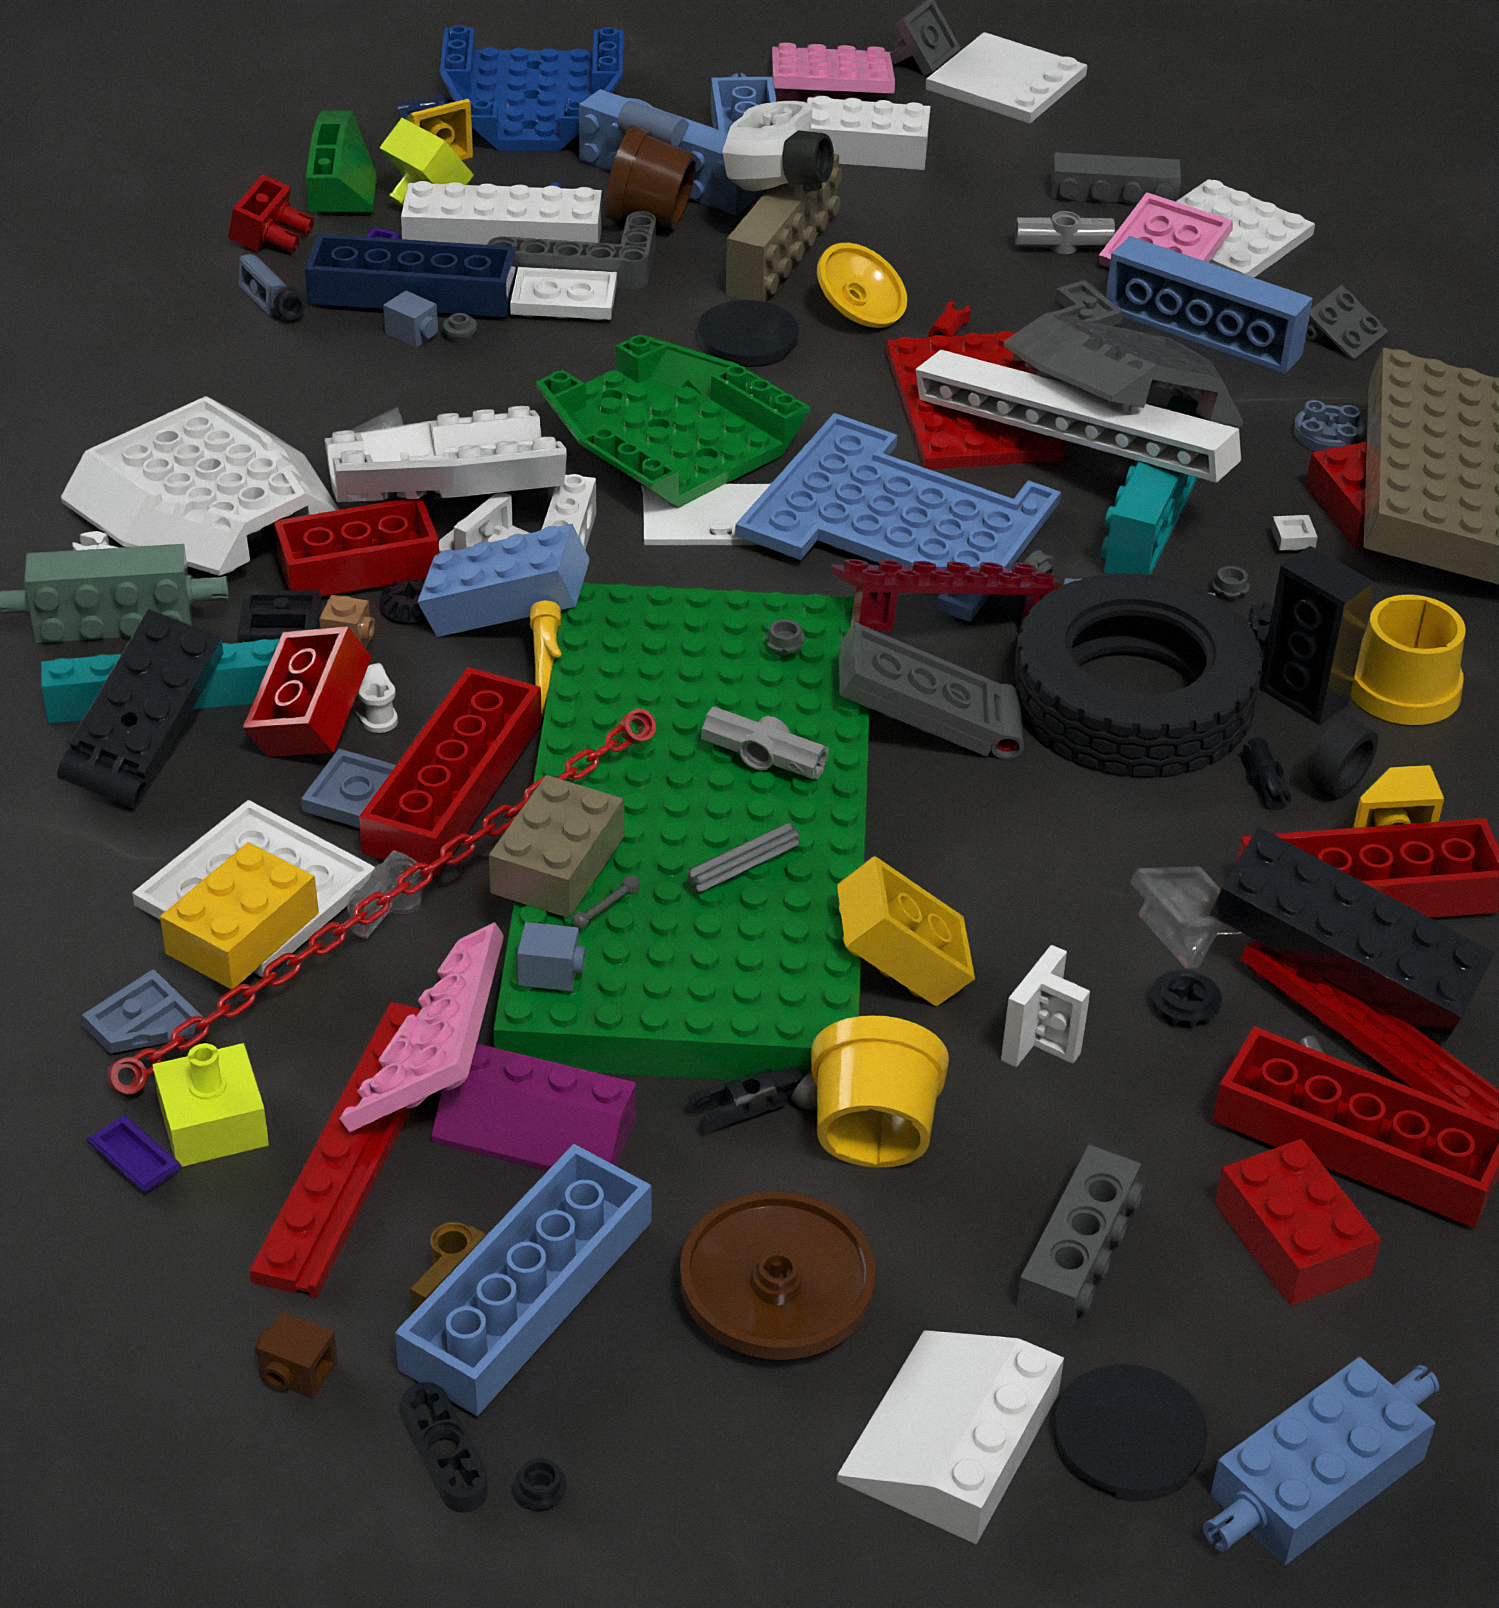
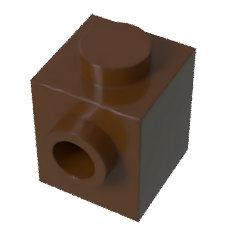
(296, 1354)

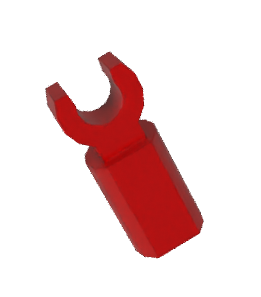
(950, 321)

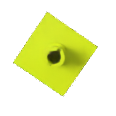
(421, 158)
(210, 1103)

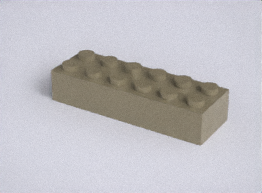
(777, 235)

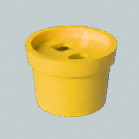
(1410, 661)
(877, 1089)

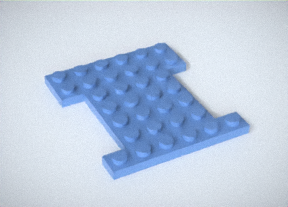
(888, 509)

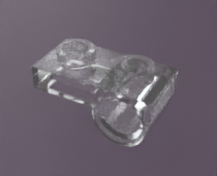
(384, 880)

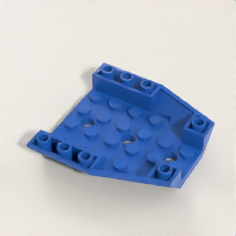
(526, 95)

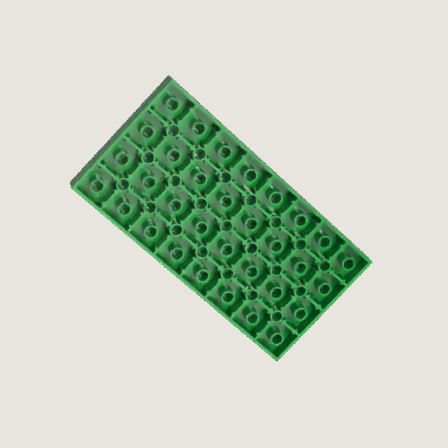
(759, 960)

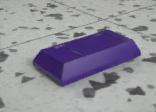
(135, 1154)

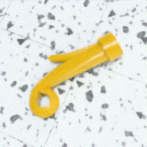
(545, 621)

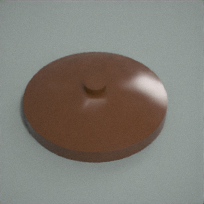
(777, 1275)

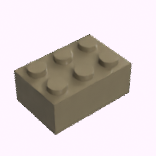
(556, 846)

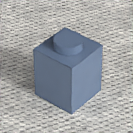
(410, 318)
(550, 956)

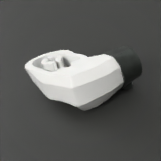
(776, 148)

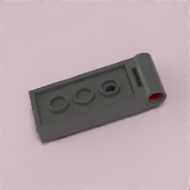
(930, 693)

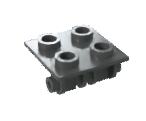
(1345, 323)

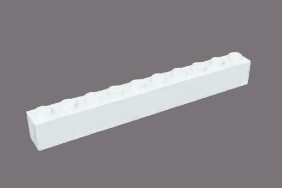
(1078, 416)

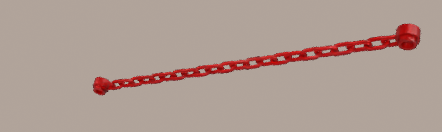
(647, 728)

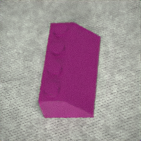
(534, 1110)

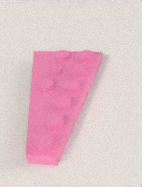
(438, 1043)

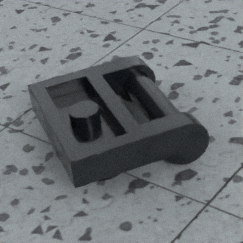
(278, 608)

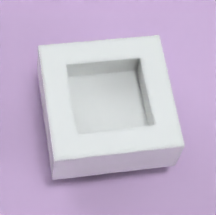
(1293, 532)

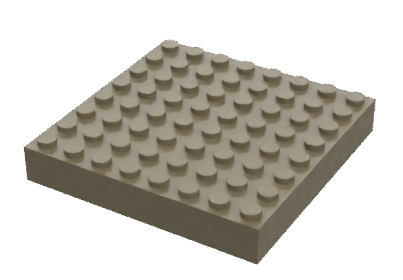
(1433, 465)

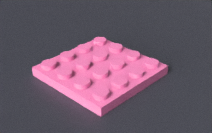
(832, 68)

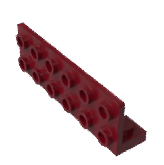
(880, 584)

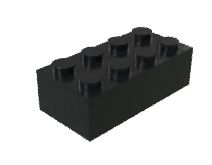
(1315, 634)

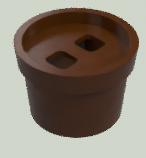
(650, 179)

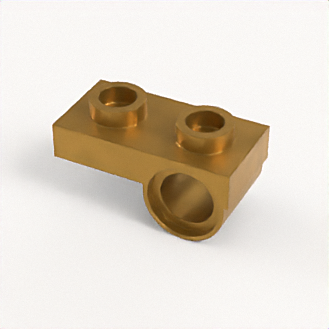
(449, 1247)

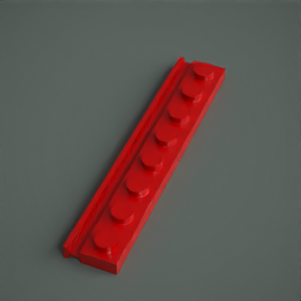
(1377, 1033)
(332, 1182)

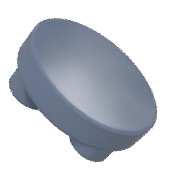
(1328, 426)

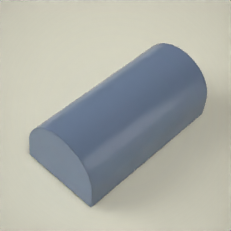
(660, 124)
(260, 282)

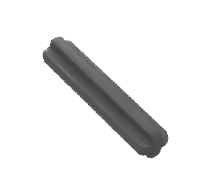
(743, 857)

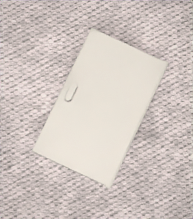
(702, 521)

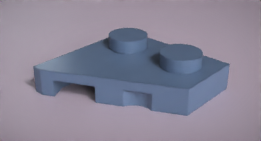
(140, 1015)

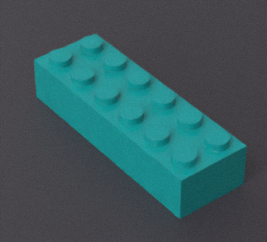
(1146, 511)

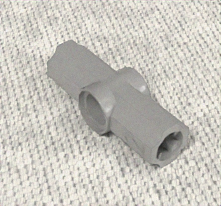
(1064, 232)
(765, 743)

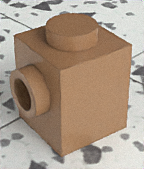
(351, 613)

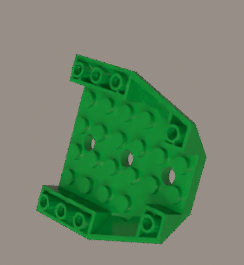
(676, 417)

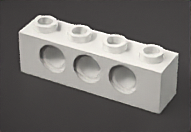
(574, 505)

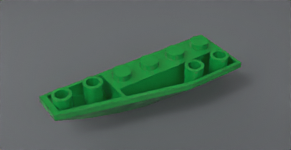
(339, 166)

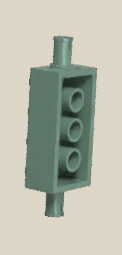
(107, 591)

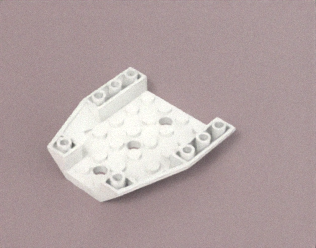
(446, 456)
(196, 482)

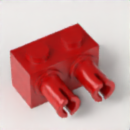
(262, 212)

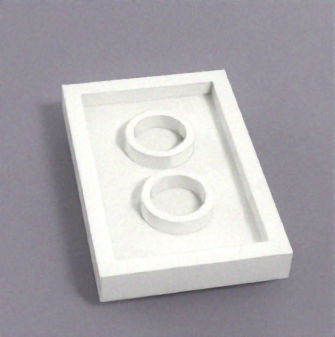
(563, 293)

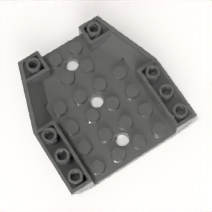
(1121, 364)

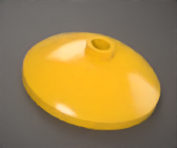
(861, 285)

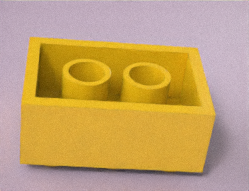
(239, 915)
(905, 932)

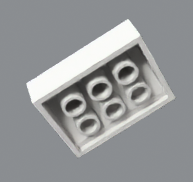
(955, 1428)

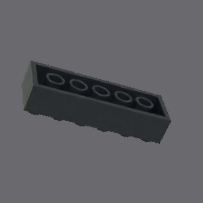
(1352, 934)

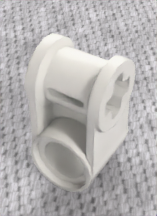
(374, 701)

